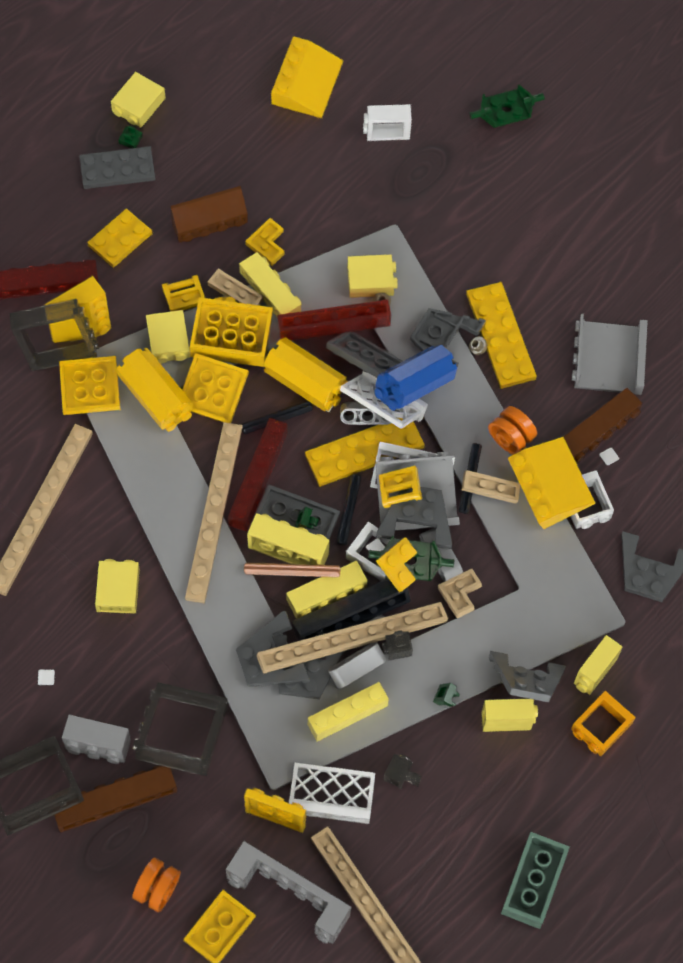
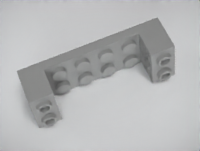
(249, 859)

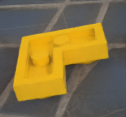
(263, 241)
(394, 564)

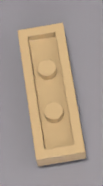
(233, 288)
(491, 486)

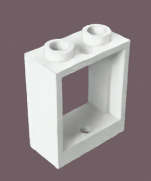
(387, 114)
(594, 480)
(353, 551)

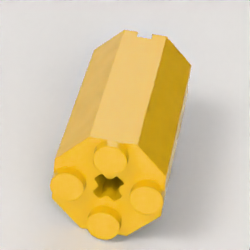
(305, 374)
(155, 389)

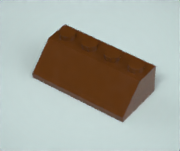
(209, 214)

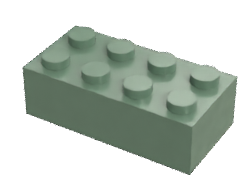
(535, 880)

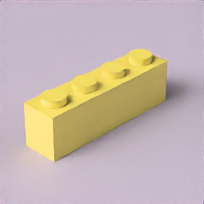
(268, 284)
(326, 590)
(348, 711)

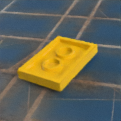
(119, 238)
(219, 928)

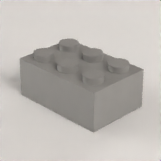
(96, 739)

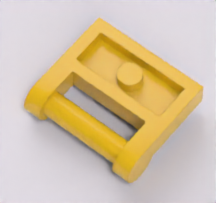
(185, 298)
(398, 481)

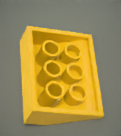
(306, 78)
(93, 299)
(231, 331)
(551, 481)

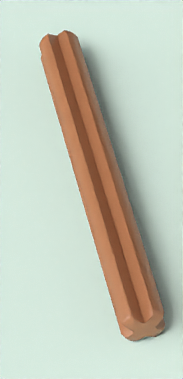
(292, 569)

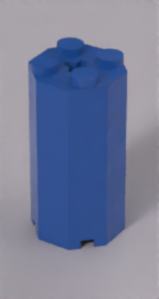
(415, 377)

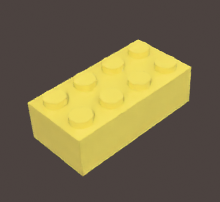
(287, 542)

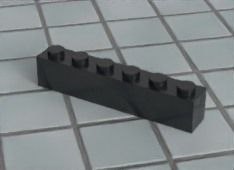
(351, 610)

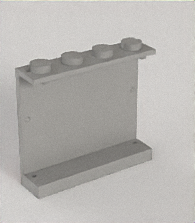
(610, 356)
(433, 473)

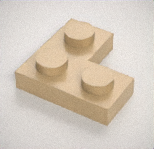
(455, 592)

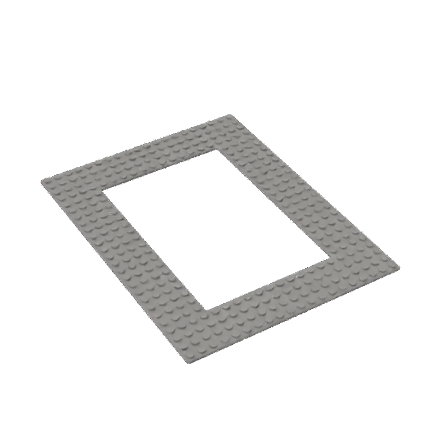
(551, 613)

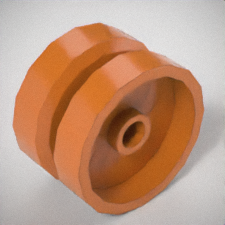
(512, 430)
(156, 885)

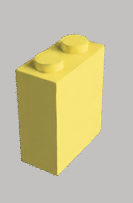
(138, 100)
(371, 275)
(168, 336)
(117, 586)
(597, 665)
(508, 715)

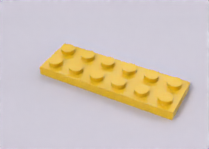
(502, 335)
(358, 451)

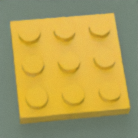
(89, 385)
(214, 387)
(275, 809)

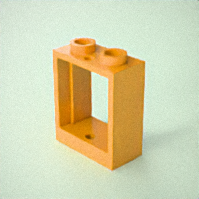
(615, 710)

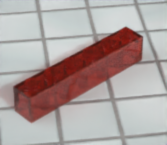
(45, 279)
(334, 320)
(258, 474)

